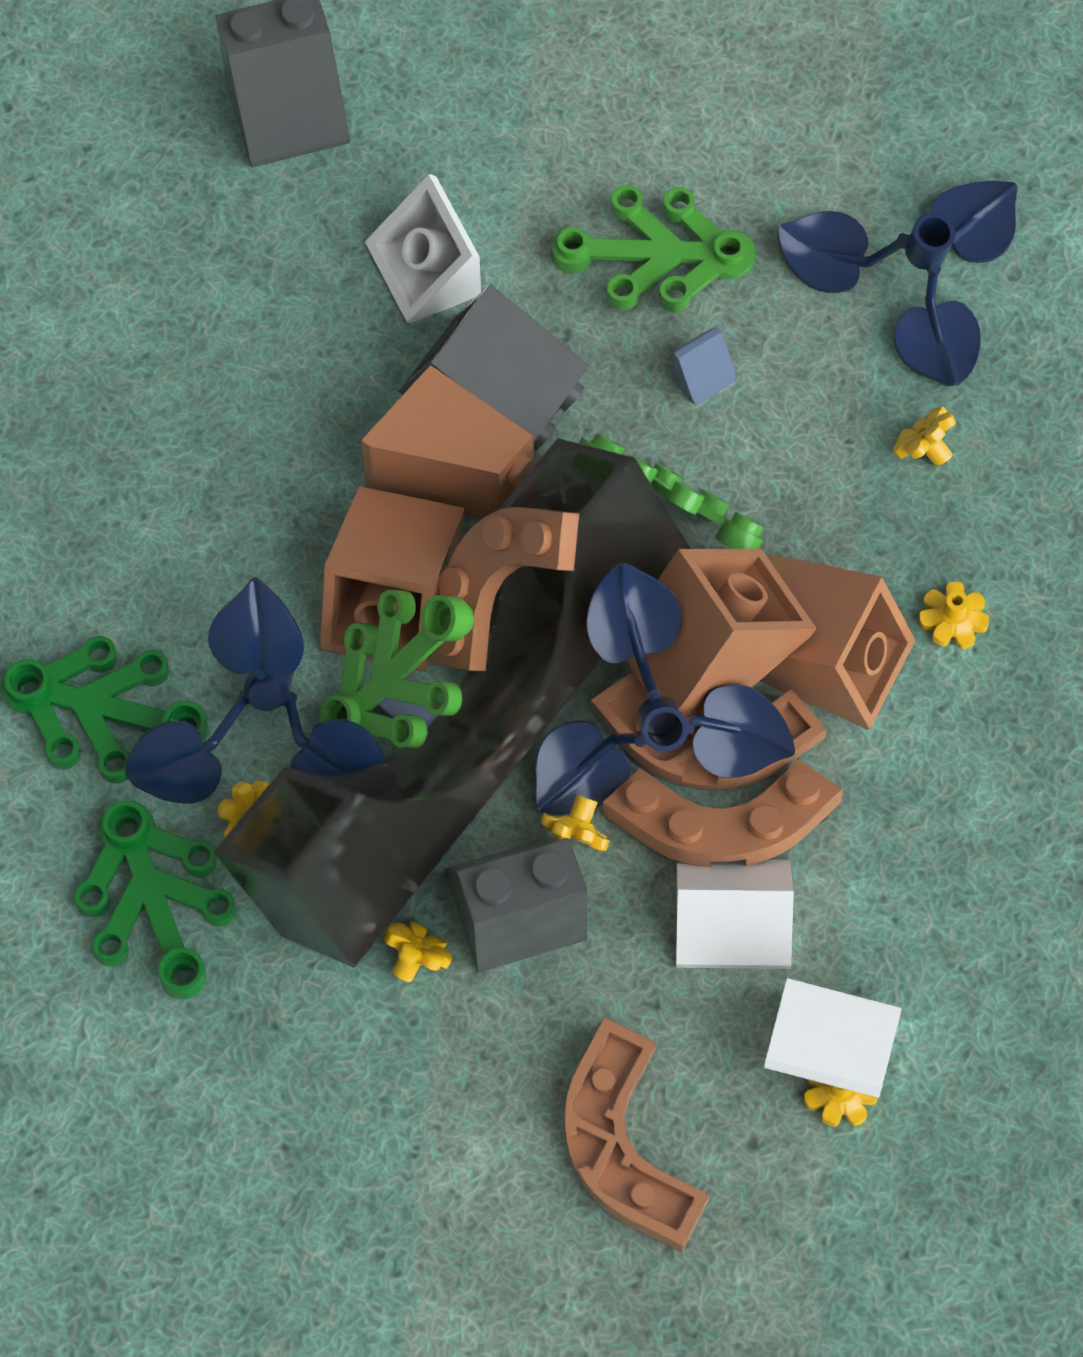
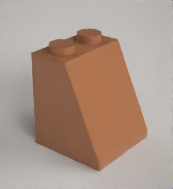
(447, 448)
(382, 547)
(733, 624)
(856, 644)

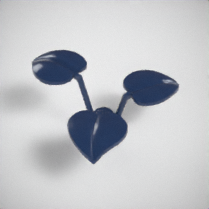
(932, 340)
(260, 639)
(735, 734)

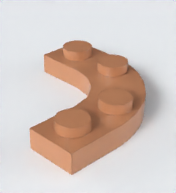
(490, 554)
(618, 712)
(707, 834)
(603, 1153)

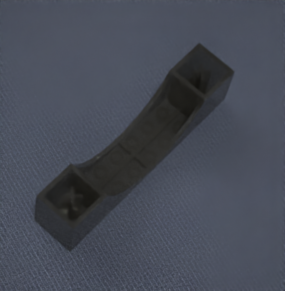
(349, 849)

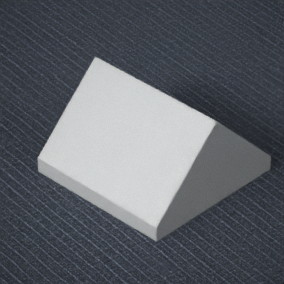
(426, 254)
(734, 915)
(833, 1037)

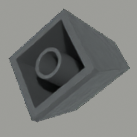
(282, 79)
(507, 363)
(520, 902)

